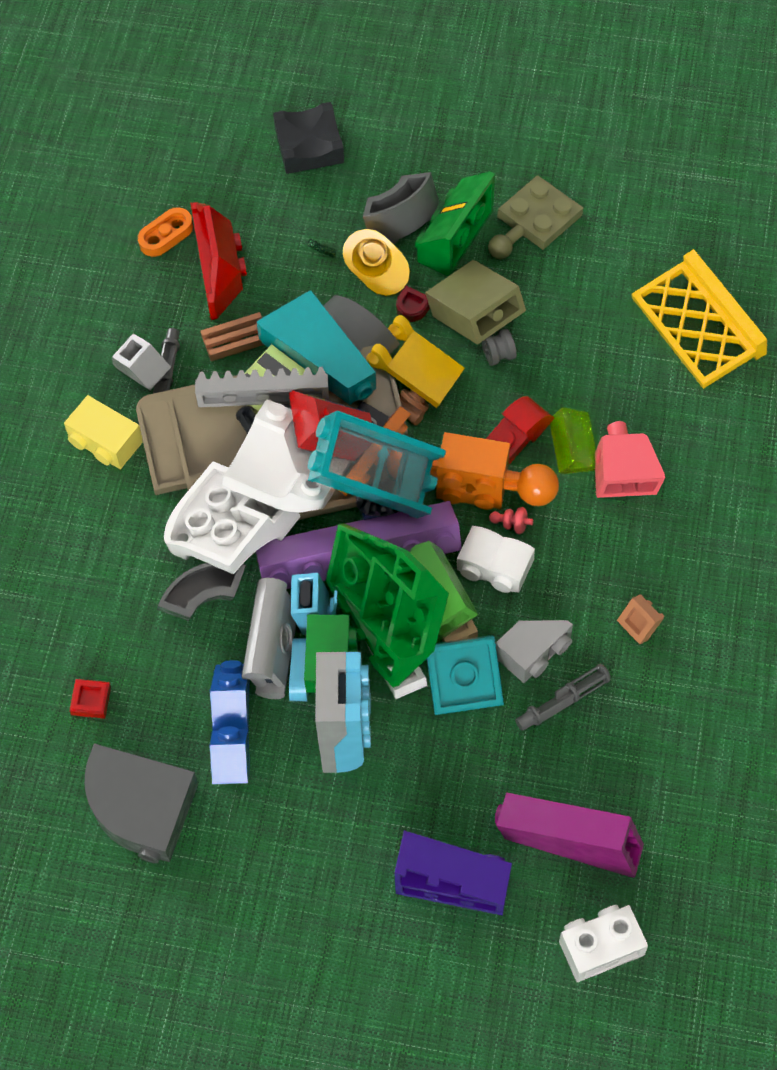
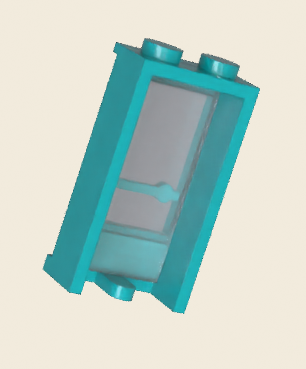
(374, 463)

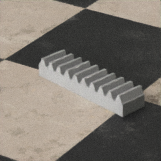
(256, 389)

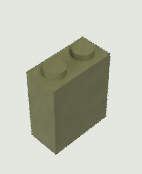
(475, 301)

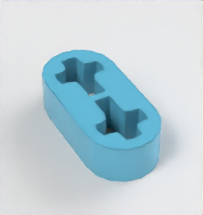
(297, 688)

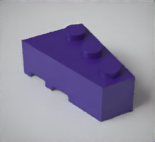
(451, 874)

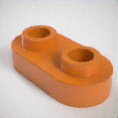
(164, 233)

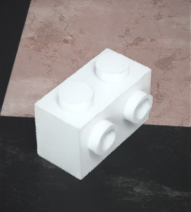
(602, 942)

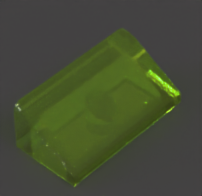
(573, 441)

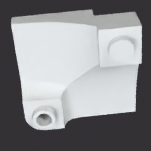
(272, 465)
(222, 523)

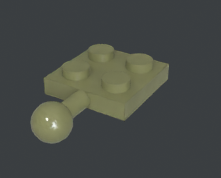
(536, 213)

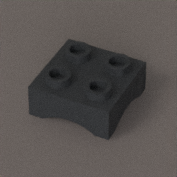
(308, 138)

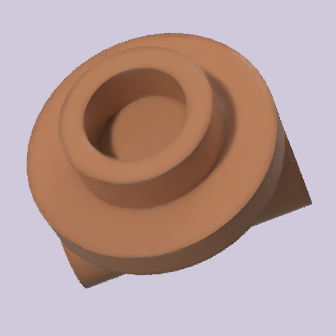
(414, 405)

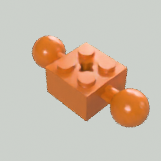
(478, 474)

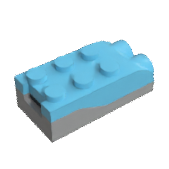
(342, 710)

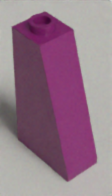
(572, 832)

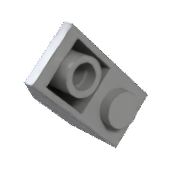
(140, 362)
(531, 644)

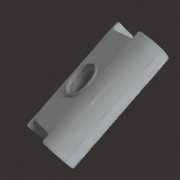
(270, 639)

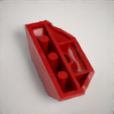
(218, 257)

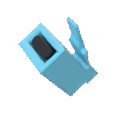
(310, 597)

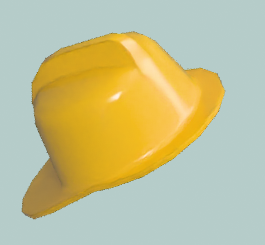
(376, 262)

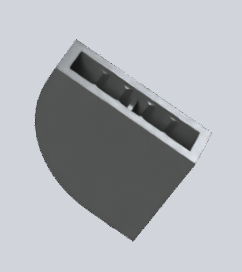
(139, 800)

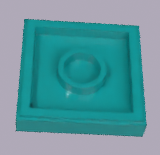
(464, 675)

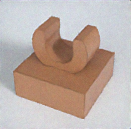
(640, 619)

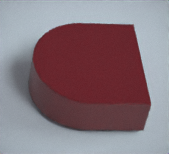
(412, 304)

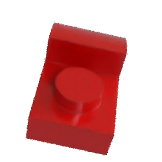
(521, 423)

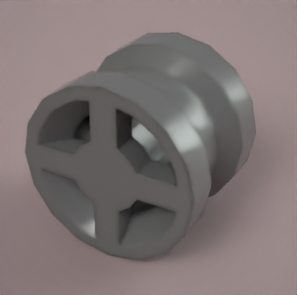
(499, 347)

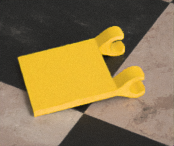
(417, 363)

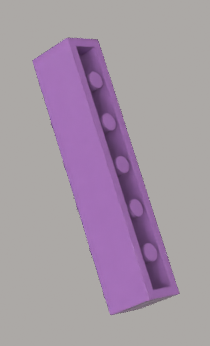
(313, 549)

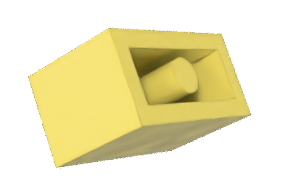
(103, 432)

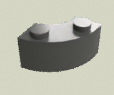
(402, 207)
(360, 324)
(197, 587)

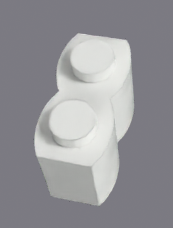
(495, 559)

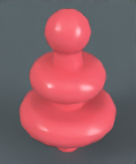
(509, 519)

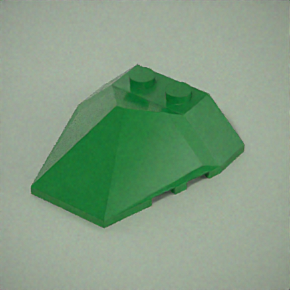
(389, 598)

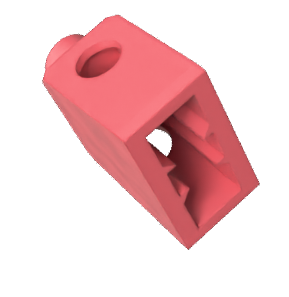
(626, 464)

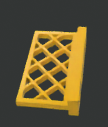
(719, 301)

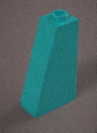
(315, 340)

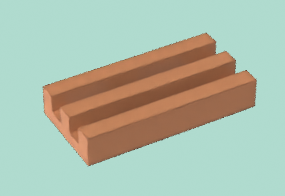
(233, 333)

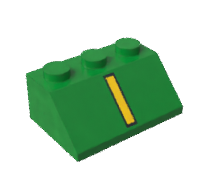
(456, 223)

